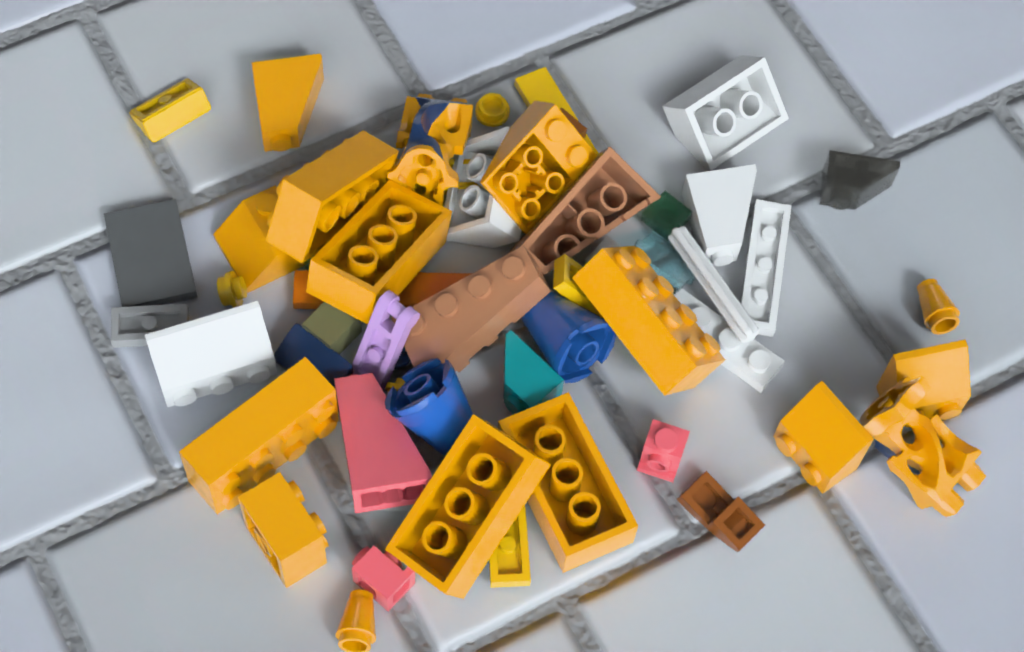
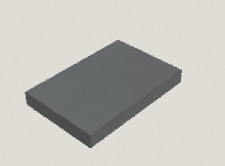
(150, 254)

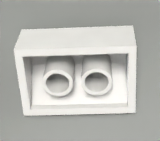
(726, 111)
(475, 213)
(212, 354)

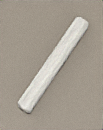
(713, 284)

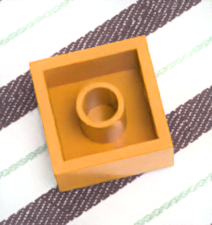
(284, 529)

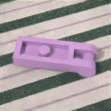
(384, 339)

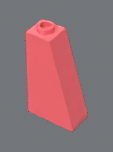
(379, 452)

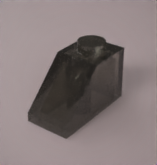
(854, 179)

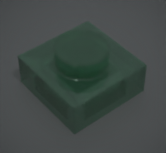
(666, 215)

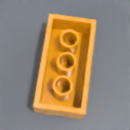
(327, 194)
(378, 250)
(649, 318)
(261, 436)
(577, 497)
(467, 507)

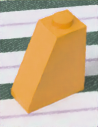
(286, 98)

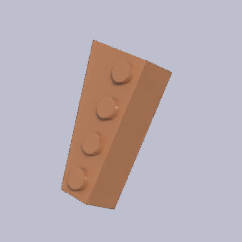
(589, 209)
(475, 310)

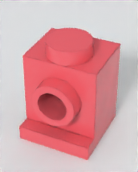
(663, 450)
(382, 576)

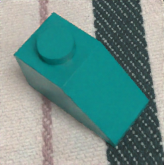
(527, 376)

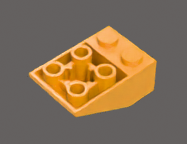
(536, 163)

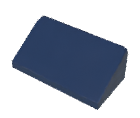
(301, 344)

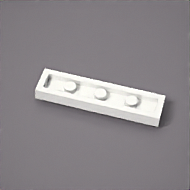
(765, 264)

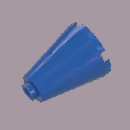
(569, 336)
(431, 404)

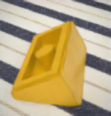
(171, 110)

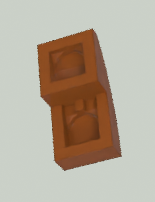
(720, 513)

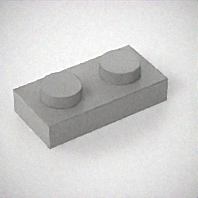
(133, 322)

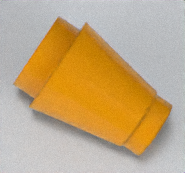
(937, 308)
(357, 624)

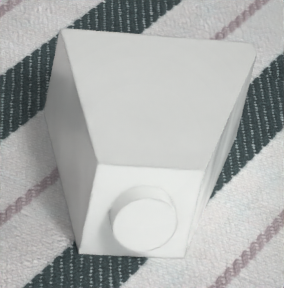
(719, 210)

